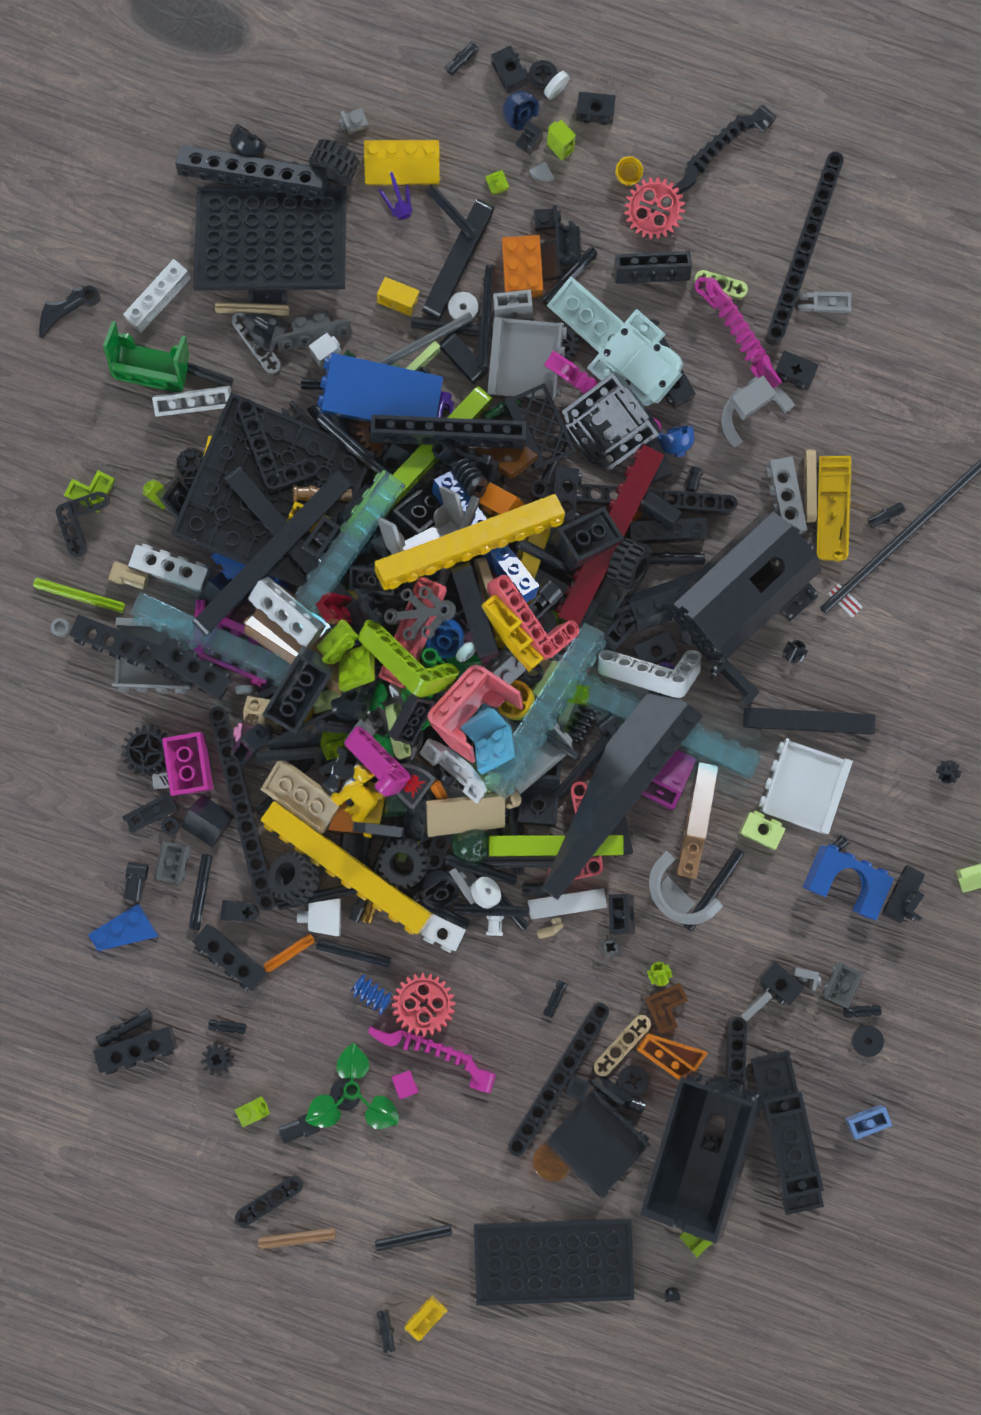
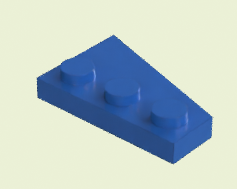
(124, 929)

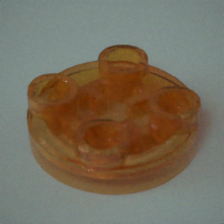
(549, 1165)

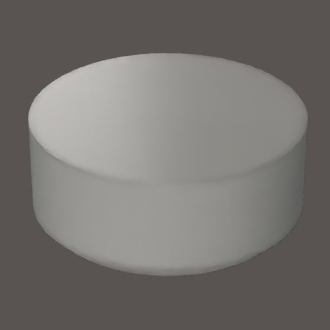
(60, 627)
(245, 689)

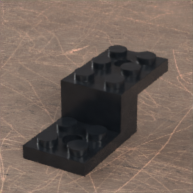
(544, 791)

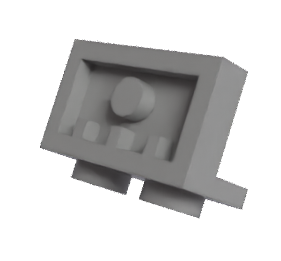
(464, 880)

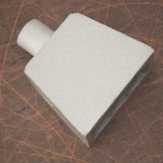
(322, 917)

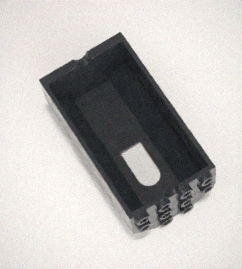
(720, 602)
(693, 1184)

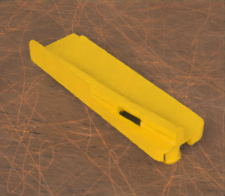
(834, 507)

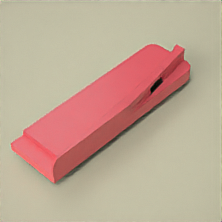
(414, 646)

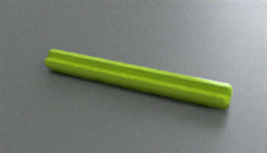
(79, 595)

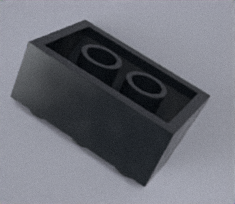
(417, 511)

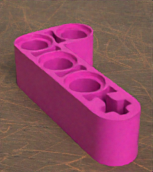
(389, 772)

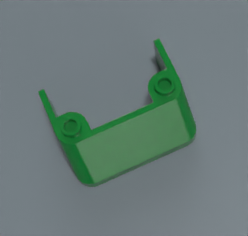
(146, 365)

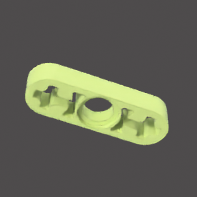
(735, 284)
(400, 749)

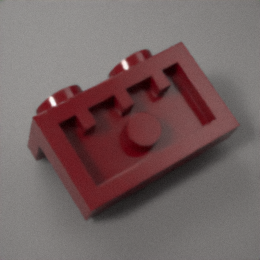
(333, 608)

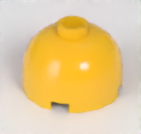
(512, 712)

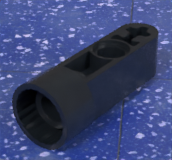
(547, 597)

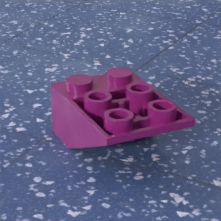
(670, 780)

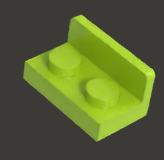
(337, 642)

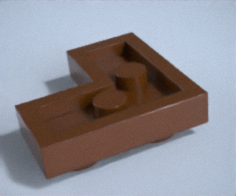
(661, 1004)

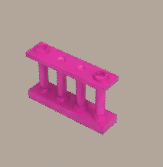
(236, 629)

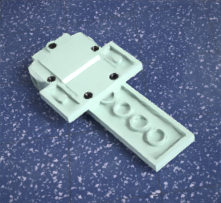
(623, 347)

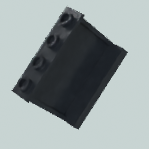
(597, 1142)

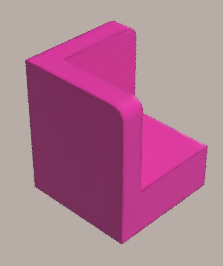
(405, 1084)

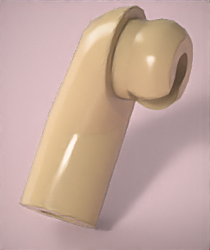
(552, 930)

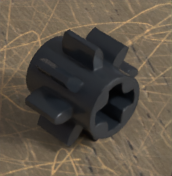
(795, 651)
(948, 771)

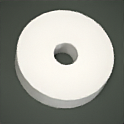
(556, 85)
(460, 299)
(485, 892)

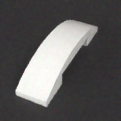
(457, 767)
(567, 904)

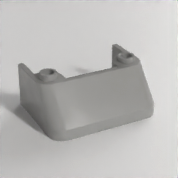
(446, 519)

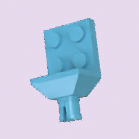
(491, 738)

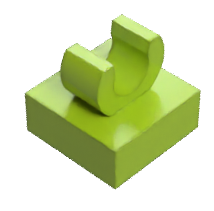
(497, 182)

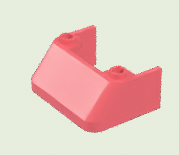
(463, 700)

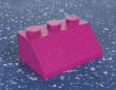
(187, 764)

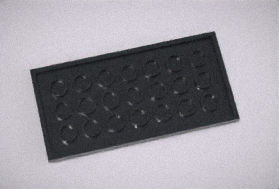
(554, 1261)

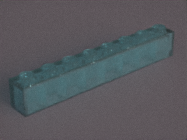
(351, 540)

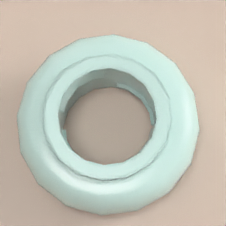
(465, 652)

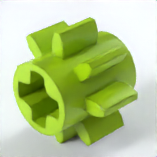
(659, 974)

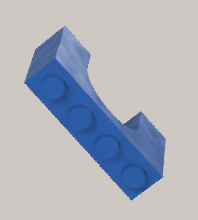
(874, 882)

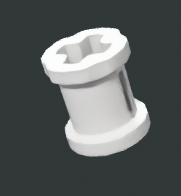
(495, 925)

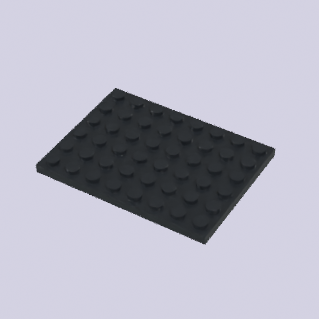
(269, 239)

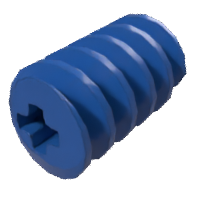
(371, 994)

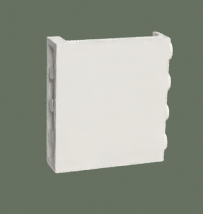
(805, 786)

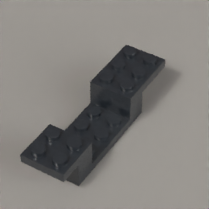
(789, 1133)

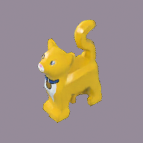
(363, 797)

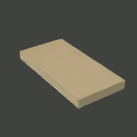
(300, 795)
(463, 814)

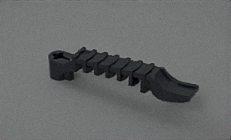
(760, 119)

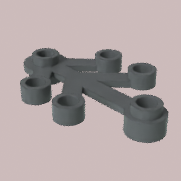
(423, 613)

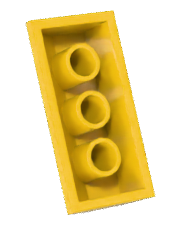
(409, 160)

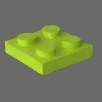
(356, 668)

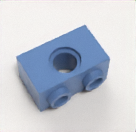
(868, 1121)

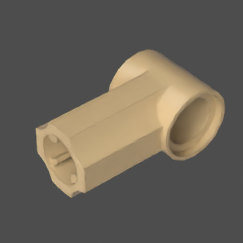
(123, 574)

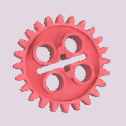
(661, 191)
(410, 1017)

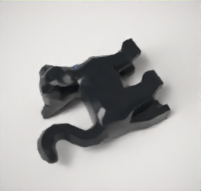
(341, 771)

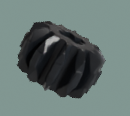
(223, 1056)

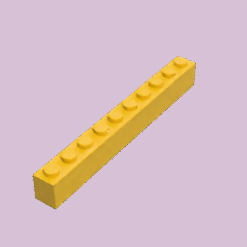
(469, 542)
(347, 868)

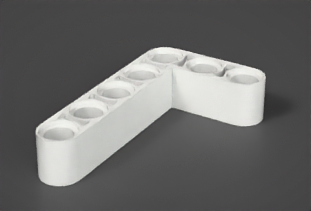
(649, 675)

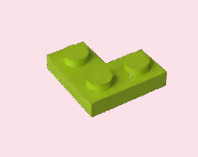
(100, 483)

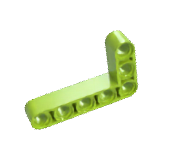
(403, 665)

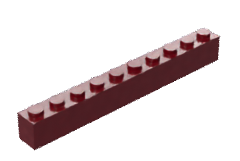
(622, 512)

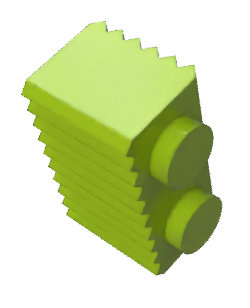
(561, 139)

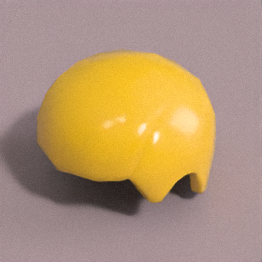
(629, 170)

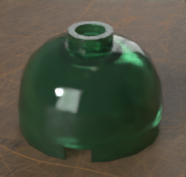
(471, 845)

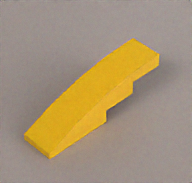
(511, 633)

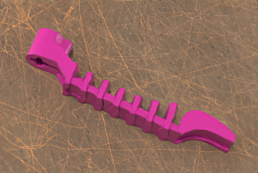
(720, 300)
(570, 373)
(480, 1079)

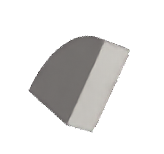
(542, 173)

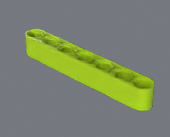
(545, 846)

